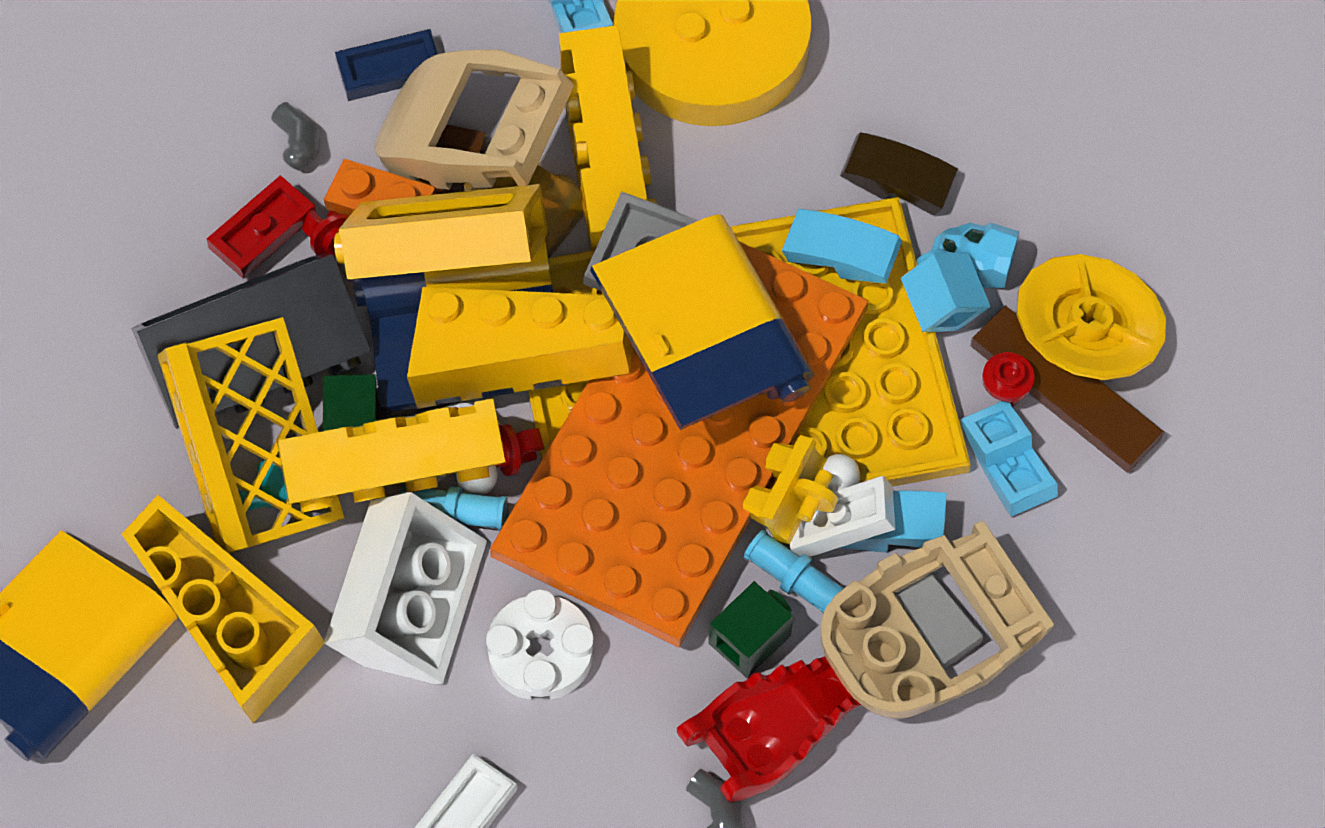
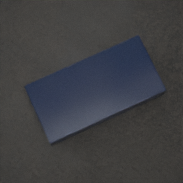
(383, 64)

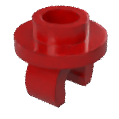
(323, 231)
(1008, 377)
(518, 448)

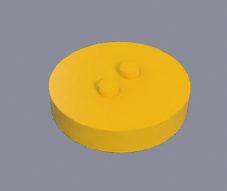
(714, 56)

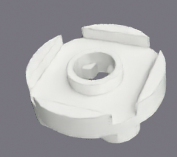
(540, 675)

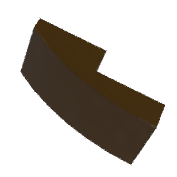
(897, 168)

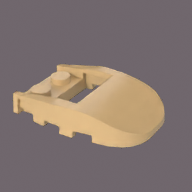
(428, 98)
(883, 653)

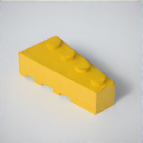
(602, 124)
(511, 339)
(391, 453)
(232, 615)

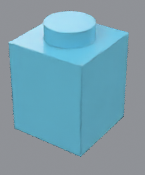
(945, 291)

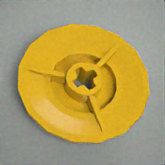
(1122, 311)

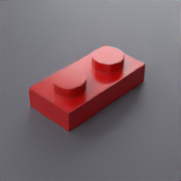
(260, 227)

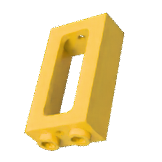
(442, 232)

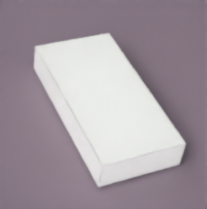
(471, 798)

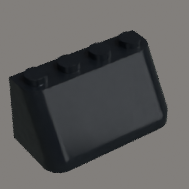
(304, 293)

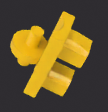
(797, 491)

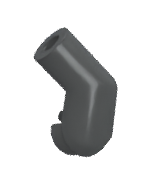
(302, 138)
(707, 790)

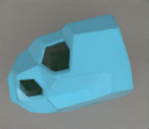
(989, 248)

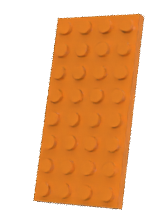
(652, 512)

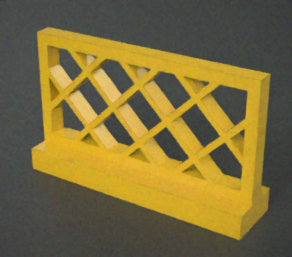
(204, 436)

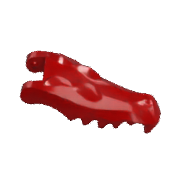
(769, 724)

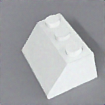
(406, 589)

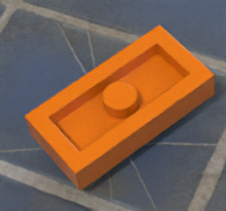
(363, 183)

